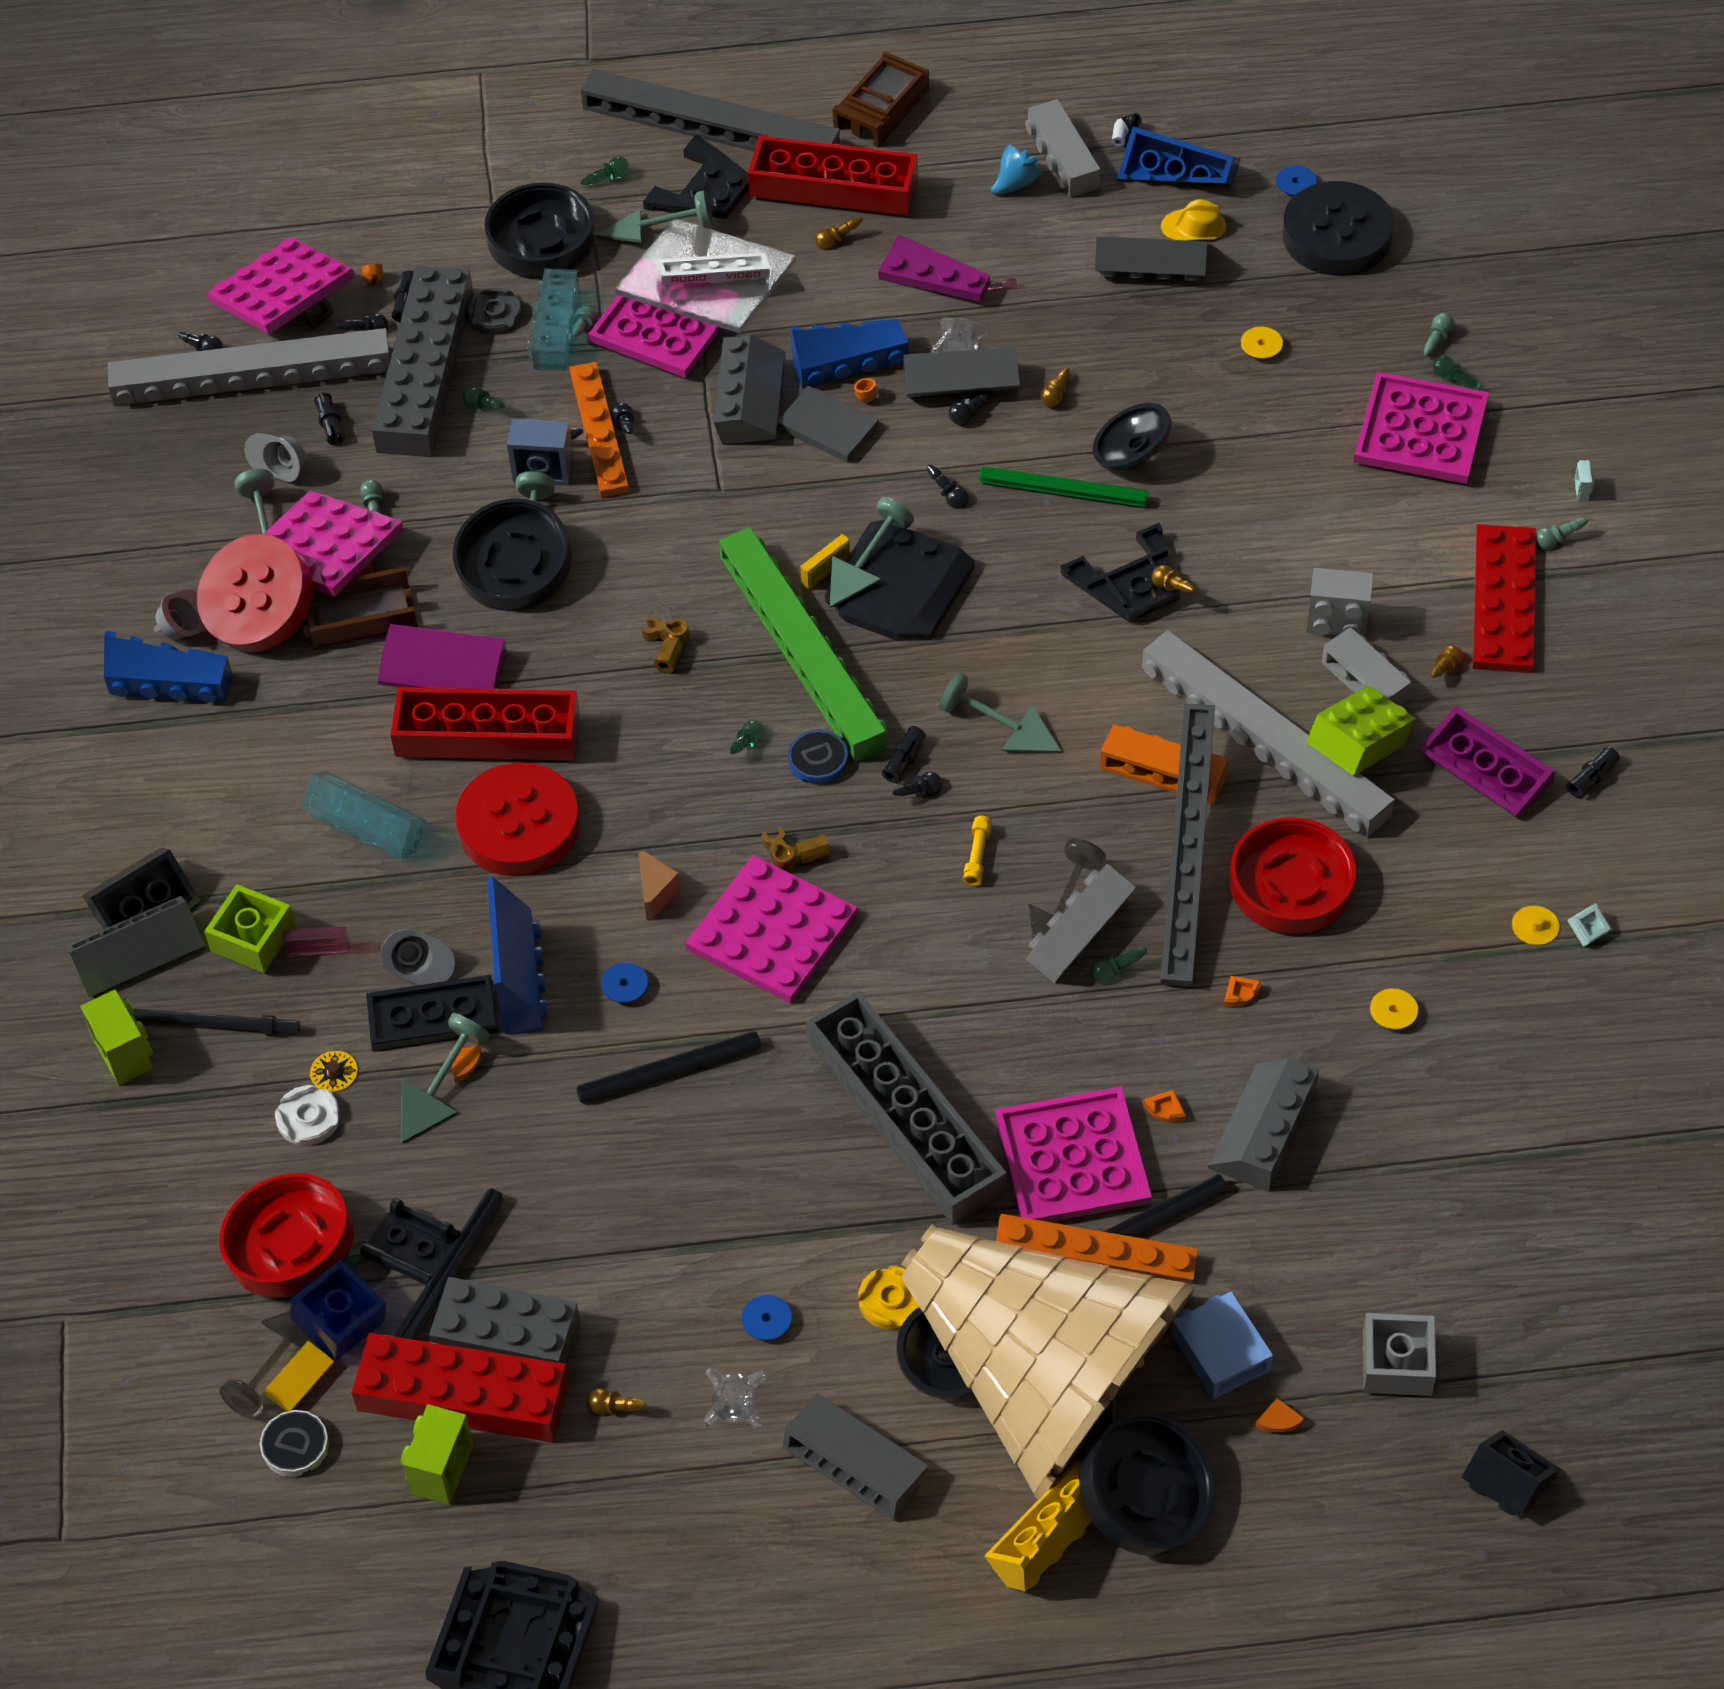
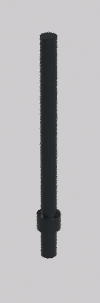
(266, 1024)

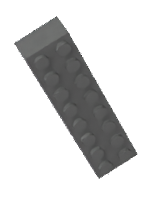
(422, 361)
(906, 1108)

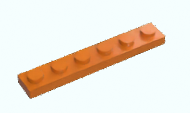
(599, 430)
(1099, 1247)

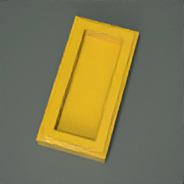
(820, 565)
(298, 1377)

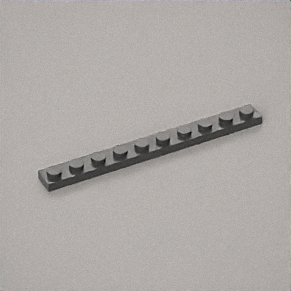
(1188, 845)

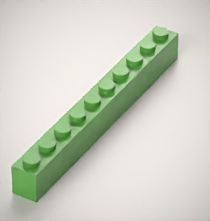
(803, 644)

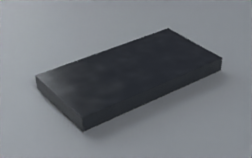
(422, 1011)

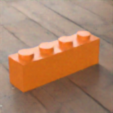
(1153, 760)

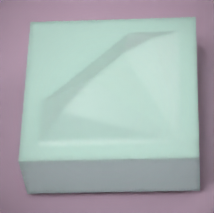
(1584, 480)
(1589, 924)

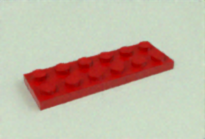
(1504, 598)

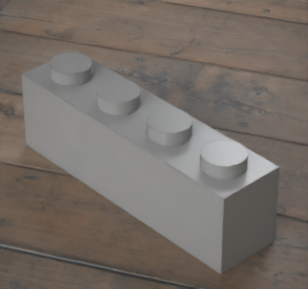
(1063, 148)
(1080, 922)

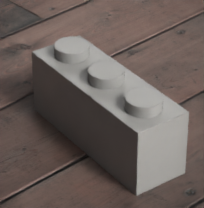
(1360, 665)

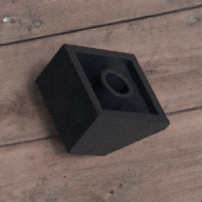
(1509, 1473)

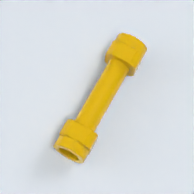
(974, 870)

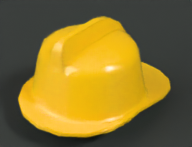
(1195, 222)

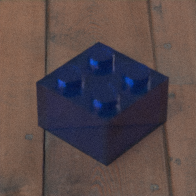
(337, 1310)

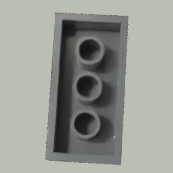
(505, 1321)

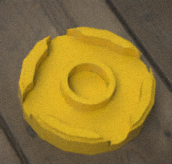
(886, 1299)

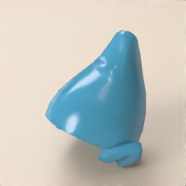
(1016, 171)

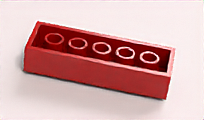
(833, 175)
(485, 723)
(492, 1389)

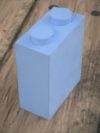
(1221, 1345)

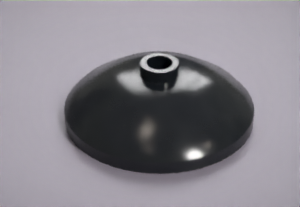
(1132, 436)
(920, 1362)

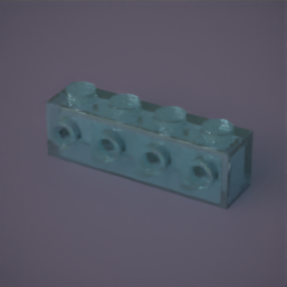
(554, 319)
(363, 814)

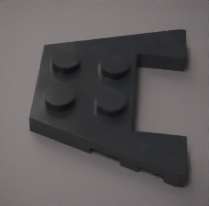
(718, 176)
(1129, 587)

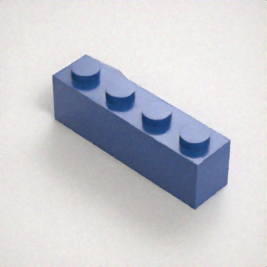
(1168, 159)
(846, 351)
(164, 671)

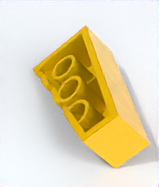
(1041, 1533)

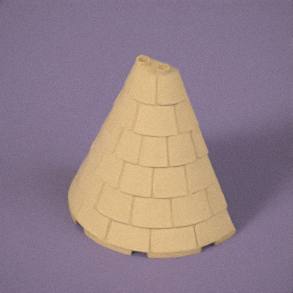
(1038, 1337)

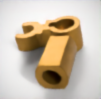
(674, 636)
(803, 852)

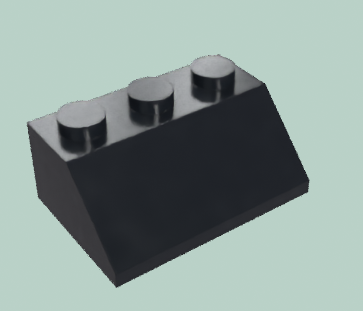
(140, 888)

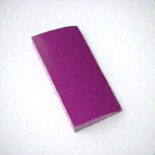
(440, 659)
(1487, 762)

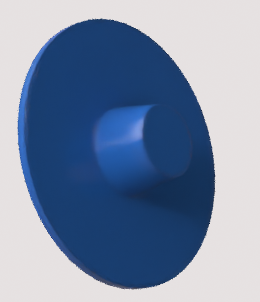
(1294, 179)
(624, 982)
(766, 1317)

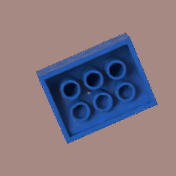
(516, 961)

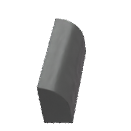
(961, 372)
(135, 946)
(854, 1456)

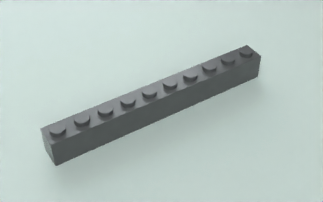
(694, 113)

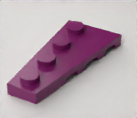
(930, 270)

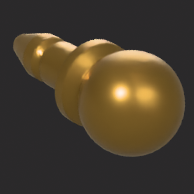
(827, 238)
(1055, 389)
(1168, 579)
(1447, 661)
(603, 1402)

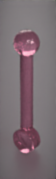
(1010, 283)

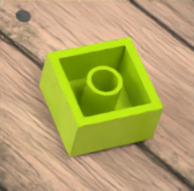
(249, 928)
(118, 1036)
(437, 1454)

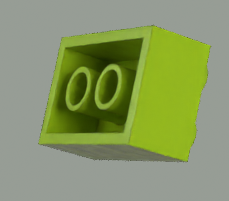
(1360, 730)

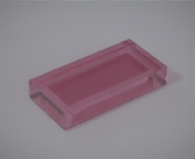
(316, 941)

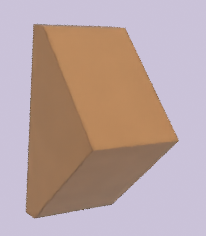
(658, 883)

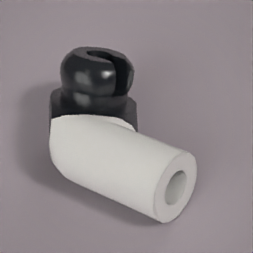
(1124, 127)

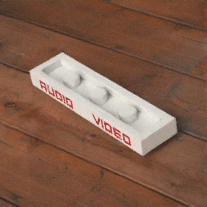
(713, 268)

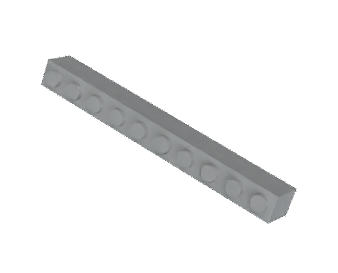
(249, 367)
(1267, 734)

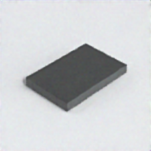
(827, 423)

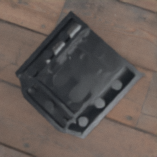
(916, 583)
(512, 1630)

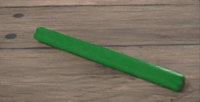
(1063, 486)

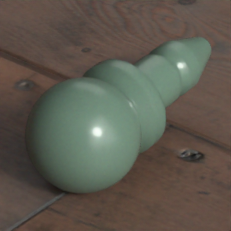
(583, 320)
(1441, 326)
(372, 492)
(1548, 538)

